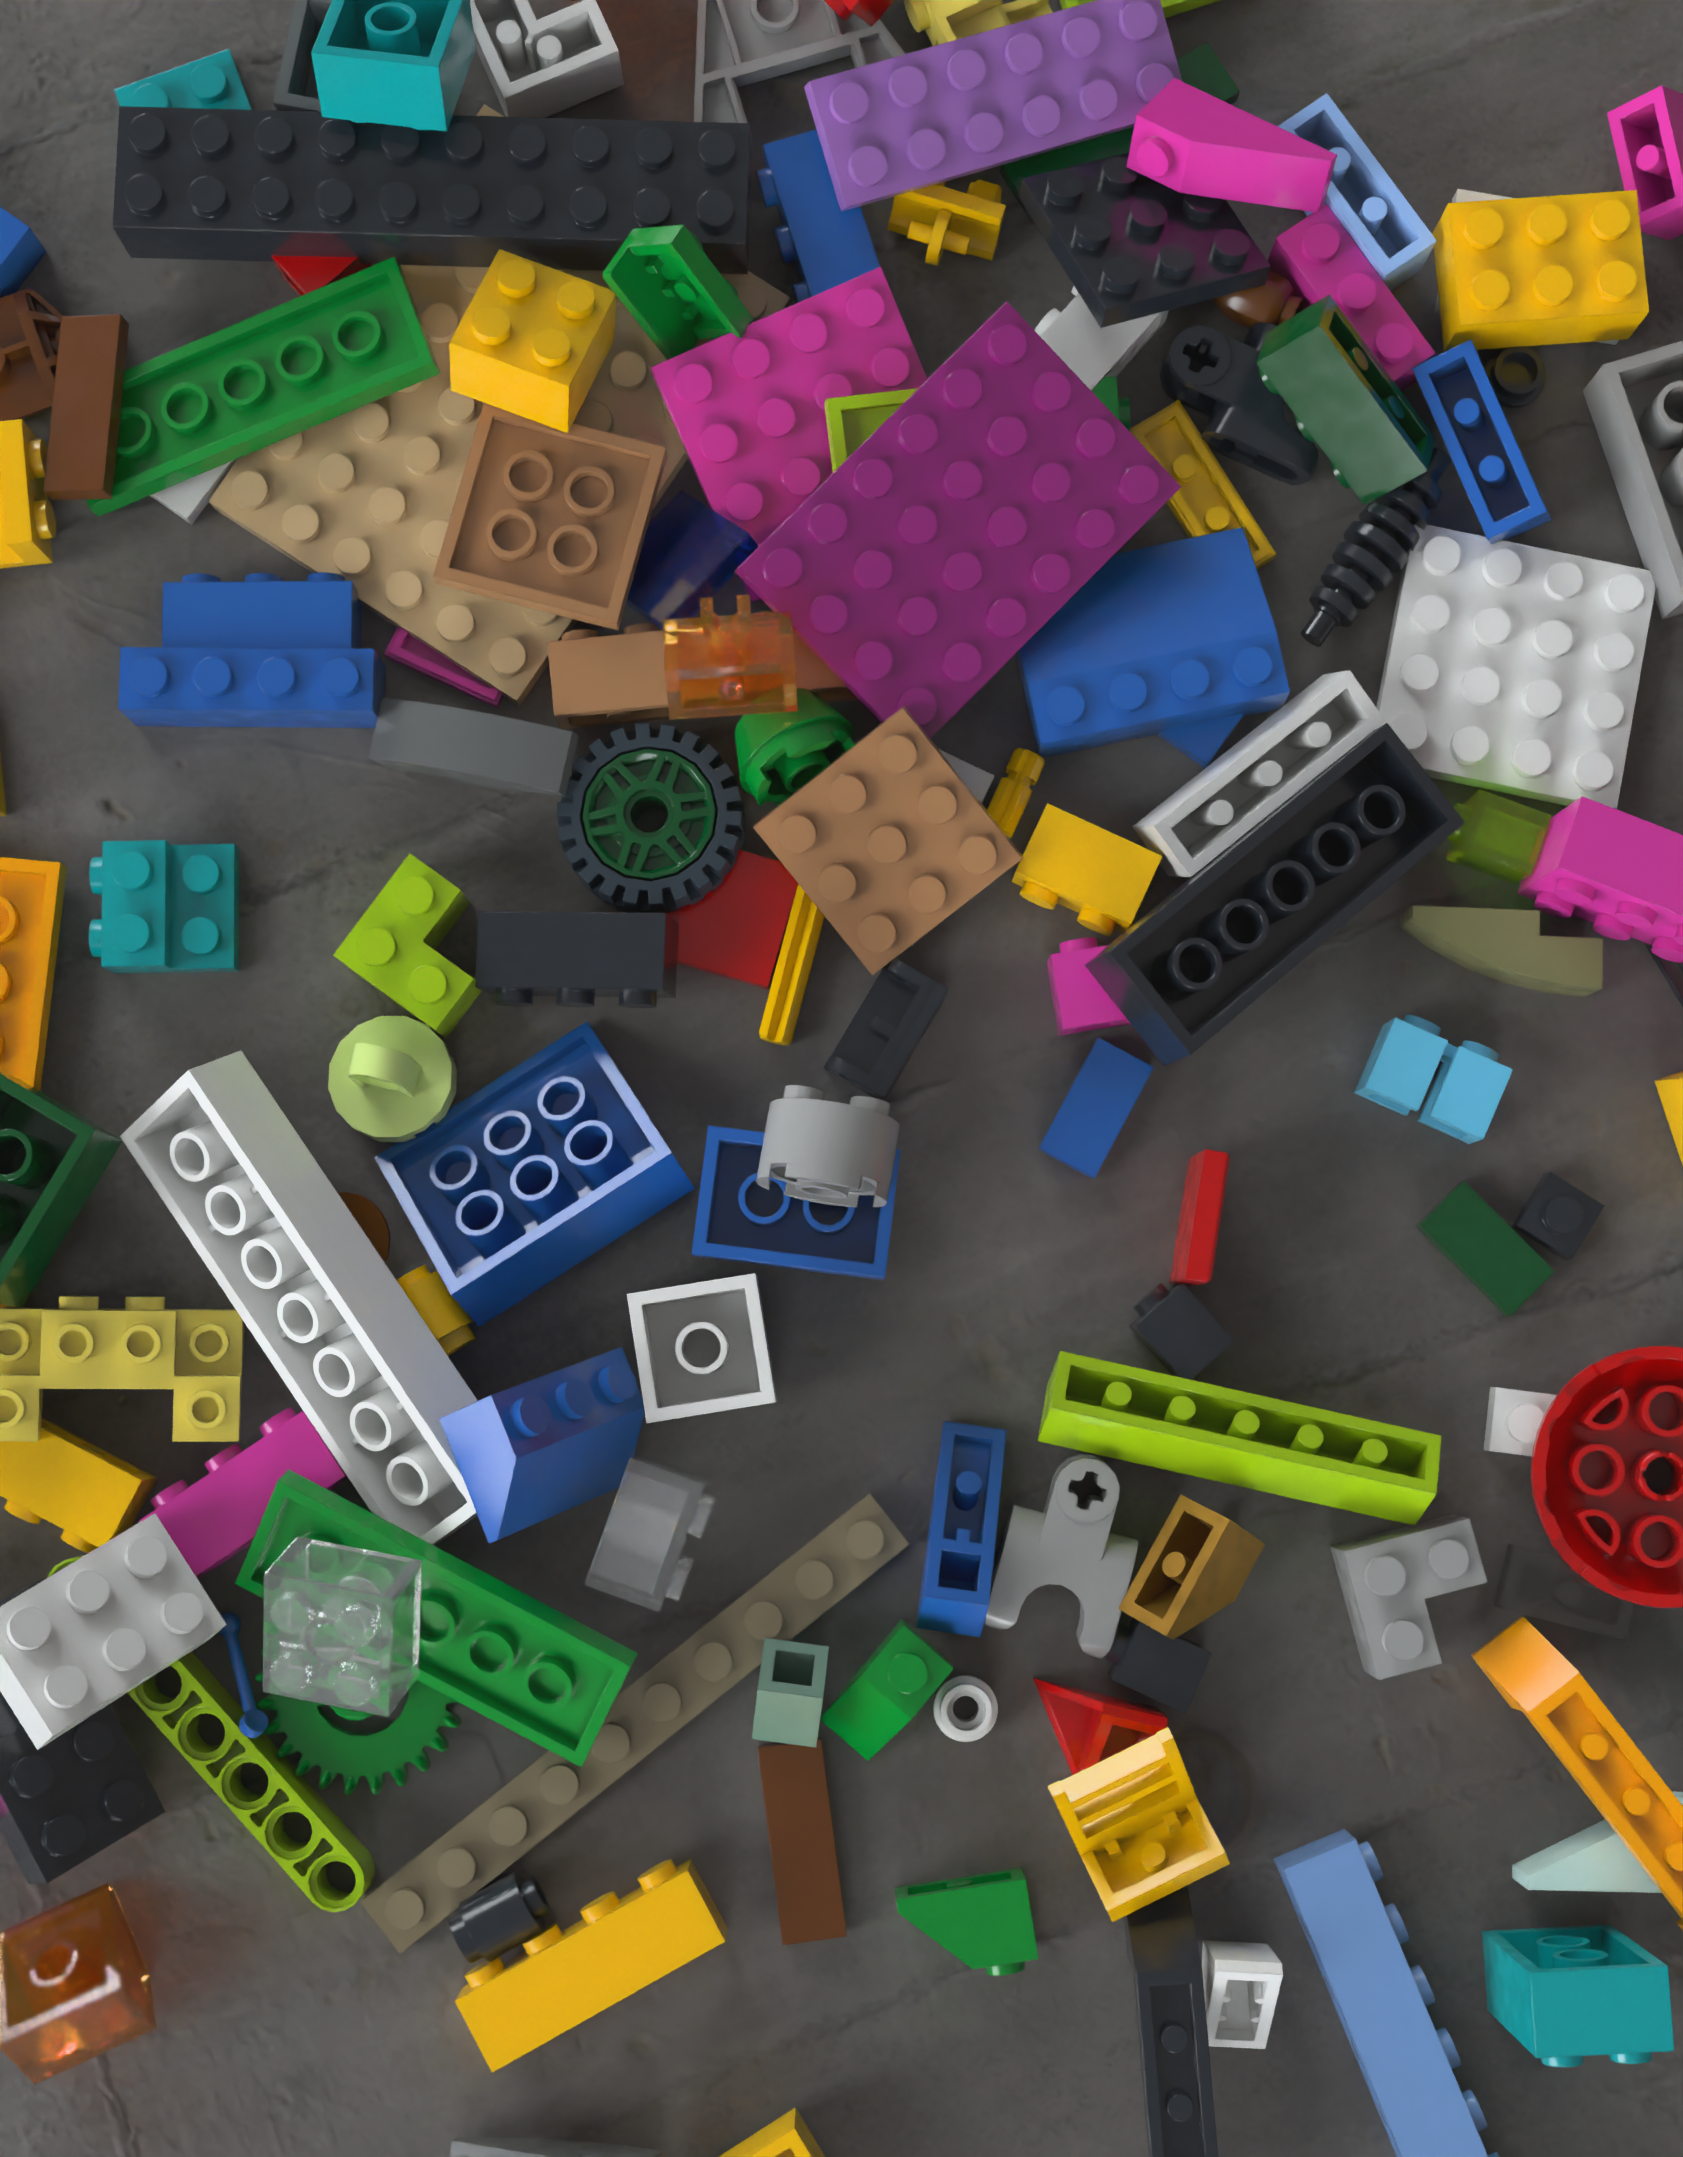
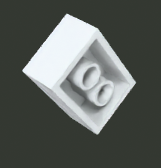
(100, 1629)

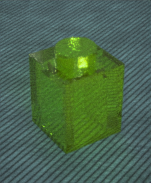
(1498, 836)

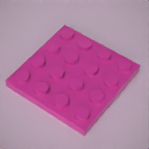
(756, 401)

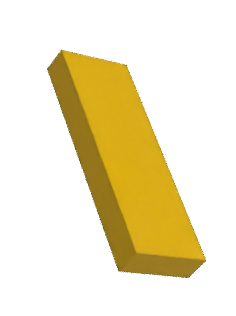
(1206, 497)

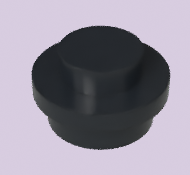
(1516, 375)

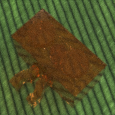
(729, 663)

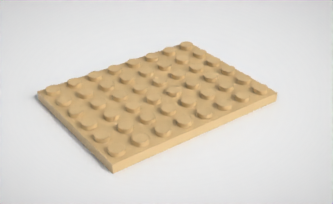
(381, 483)

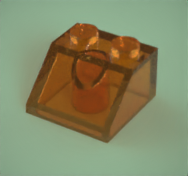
(71, 1985)

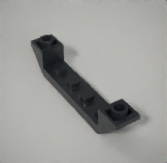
(1172, 2028)

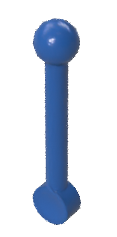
(253, 1721)

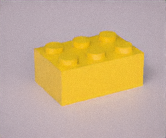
(1540, 270)

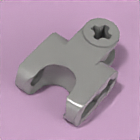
(1067, 1548)

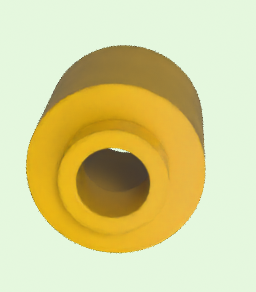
(438, 1308)

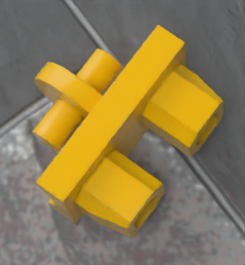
(951, 219)

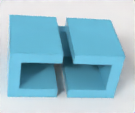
(1462, 1092)

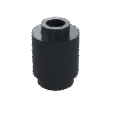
(499, 1917)

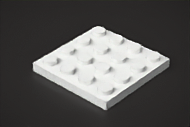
(1516, 666)

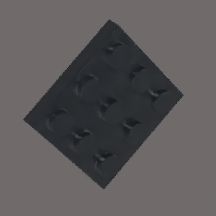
(1139, 243)

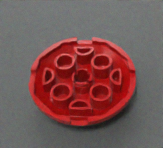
(1592, 1480)

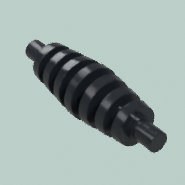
(1373, 551)

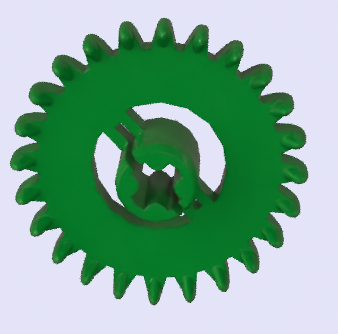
(361, 1753)

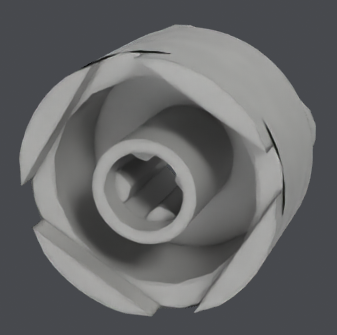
(829, 1147)

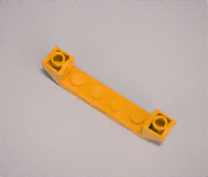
(1592, 1749)

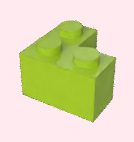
(398, 942)

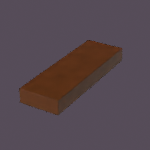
(86, 407)
(802, 1842)

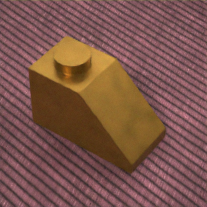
(1191, 1569)

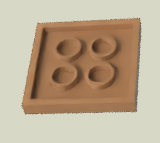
(551, 517)
(888, 840)

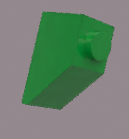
(887, 1690)
(975, 1918)

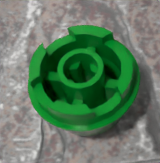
(789, 748)

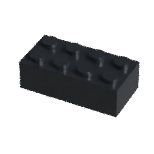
(70, 1793)

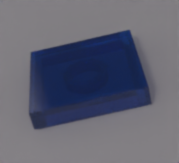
(685, 558)

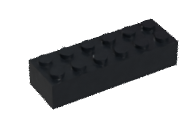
(1274, 896)

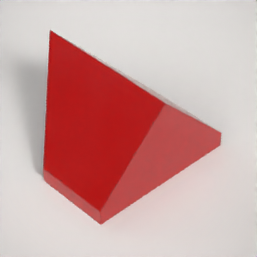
(1096, 1724)

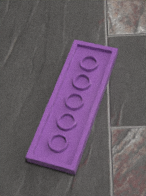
(990, 98)

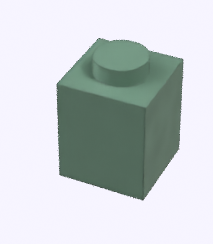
(790, 1692)

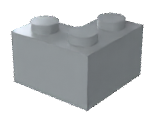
(1387, 1588)

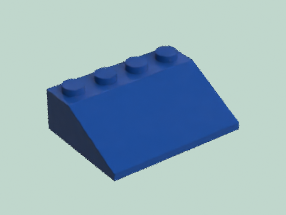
(1154, 647)
(533, 1175)

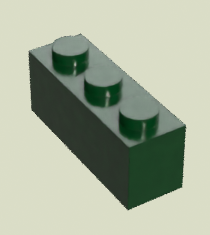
(1345, 401)

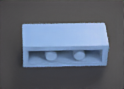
(1365, 196)

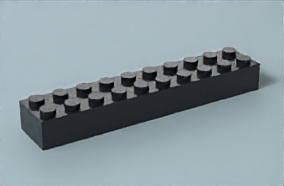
(374, 191)

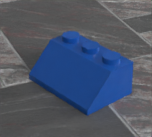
(547, 1442)

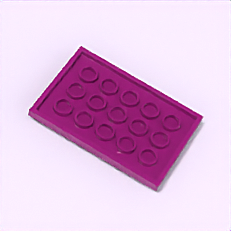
(959, 526)

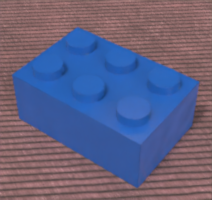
(767, 1228)

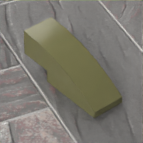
(1509, 947)

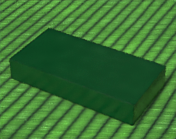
(1485, 1248)

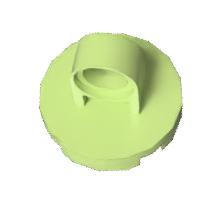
(392, 1078)

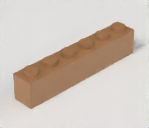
(624, 677)

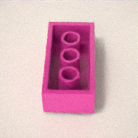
(1612, 873)

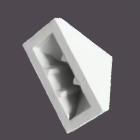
(1240, 1992)

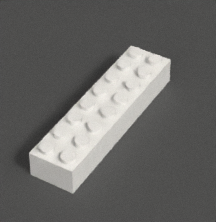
(310, 1290)

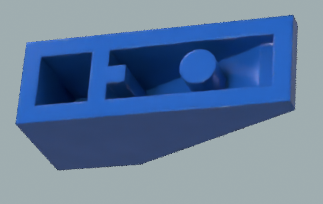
(962, 1530)

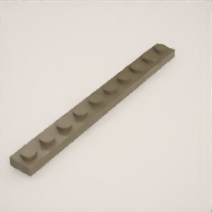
(637, 1724)

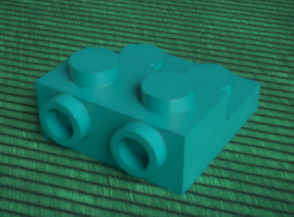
(166, 907)

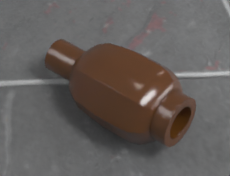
(1266, 303)

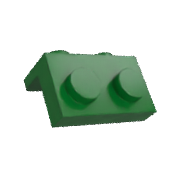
(674, 289)

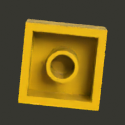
(532, 340)

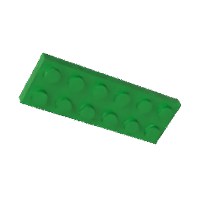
(267, 380)
(476, 1633)

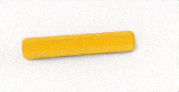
(792, 971)

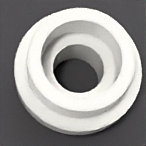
(965, 1729)

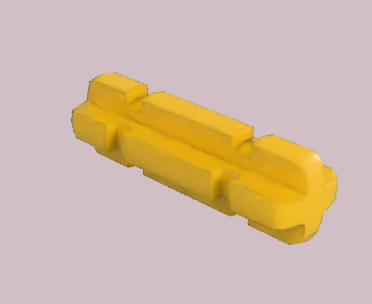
(1015, 790)

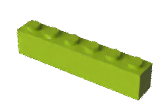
(1240, 1438)

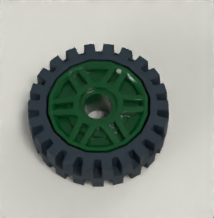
(643, 773)

